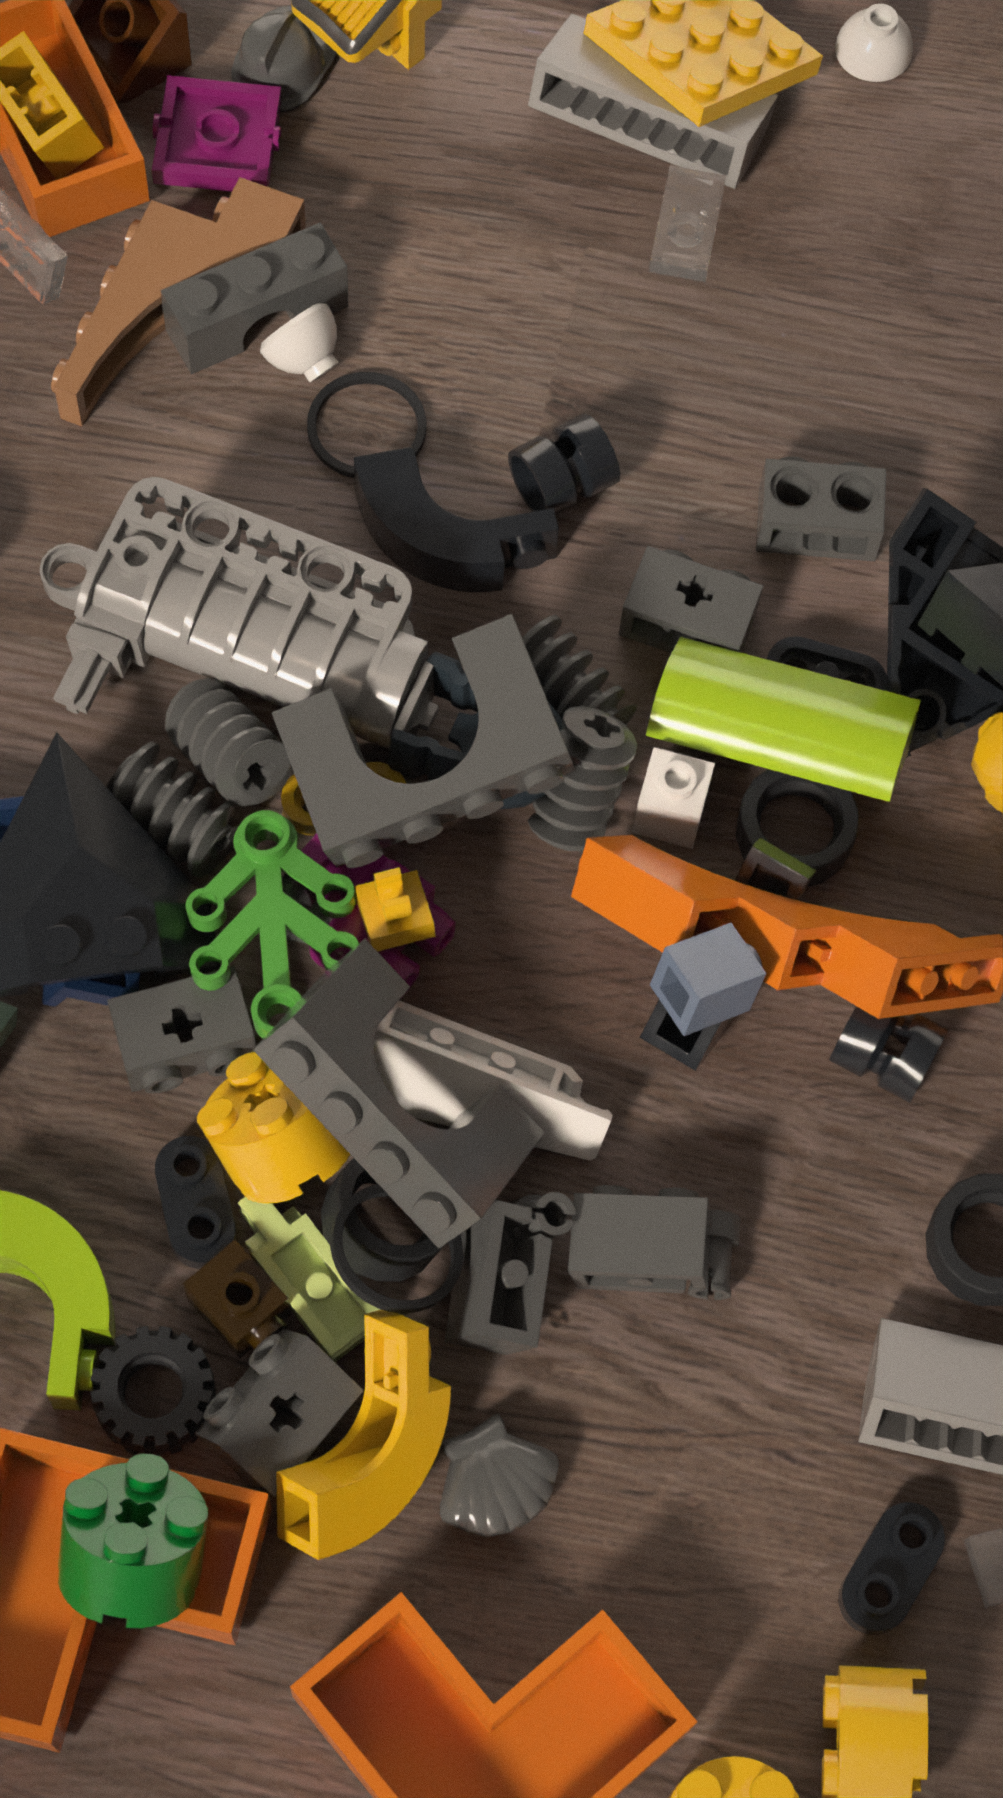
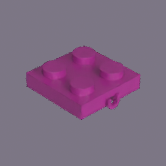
(215, 133)

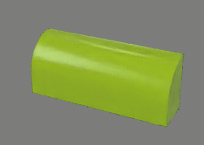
(783, 718)

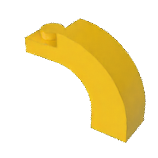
(384, 1455)

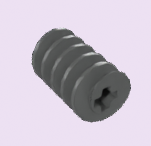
(564, 676)
(227, 742)
(586, 798)
(172, 812)

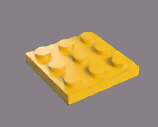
(704, 52)

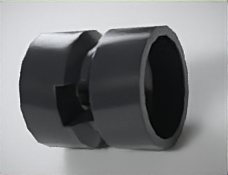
(571, 463)
(865, 1038)

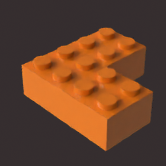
(109, 179)
(40, 1632)
(425, 1729)

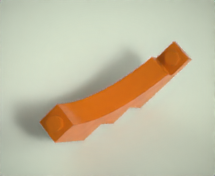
(865, 959)

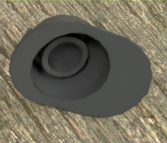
(283, 54)

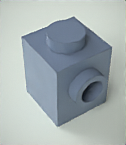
(708, 978)

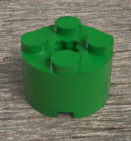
(132, 1542)

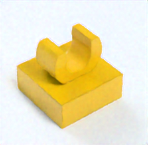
(394, 909)

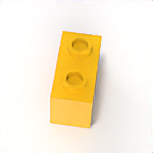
(44, 108)

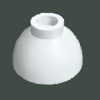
(874, 44)
(304, 343)

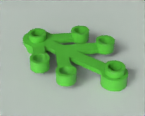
(268, 913)

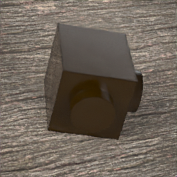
(238, 1299)

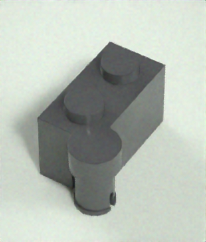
(651, 1242)
(506, 1274)

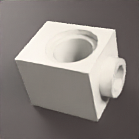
(673, 797)

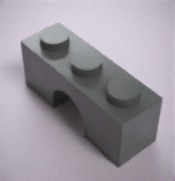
(217, 307)

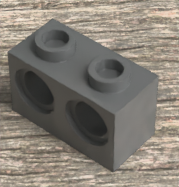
(820, 523)

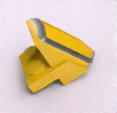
(363, 26)

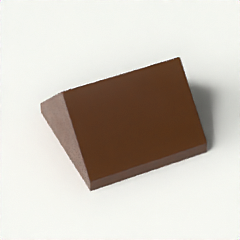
(134, 42)

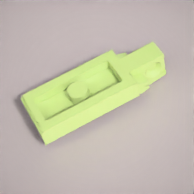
(303, 1268)

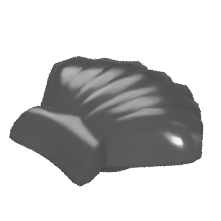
(495, 1480)

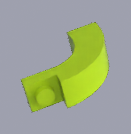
(58, 1260)

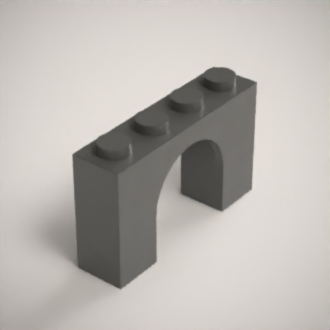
(512, 752)
(329, 1064)

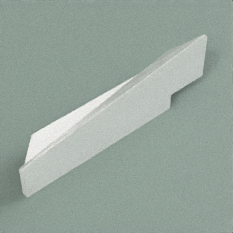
(446, 1067)

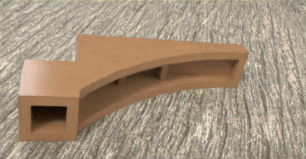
(159, 253)

